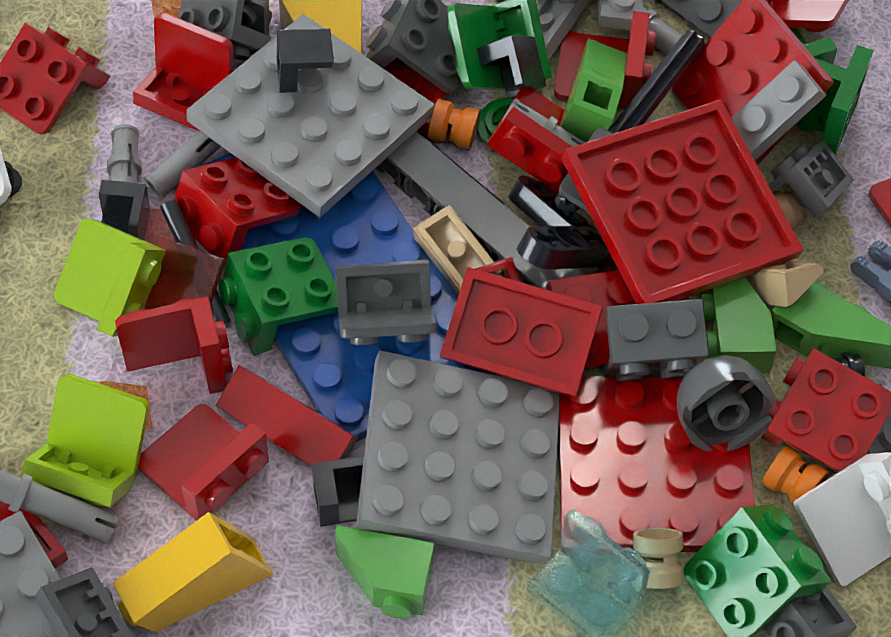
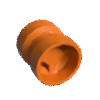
(453, 124)
(793, 475)

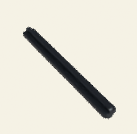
(651, 94)

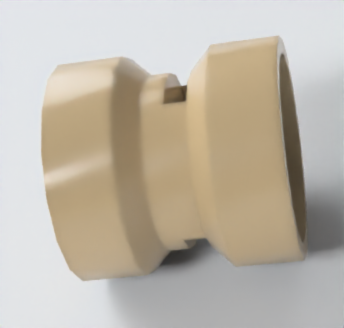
(660, 552)

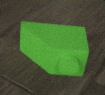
(387, 568)

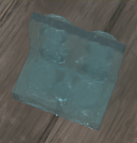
(592, 579)

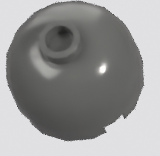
(724, 403)

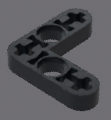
(559, 239)

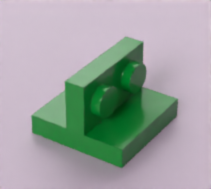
(837, 107)

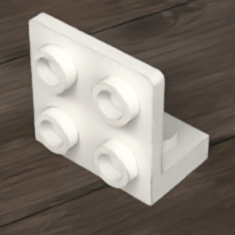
(851, 517)

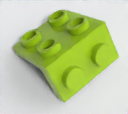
(107, 273)
(91, 442)

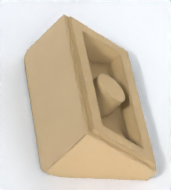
(450, 246)
(784, 282)

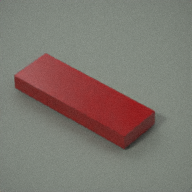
(284, 418)

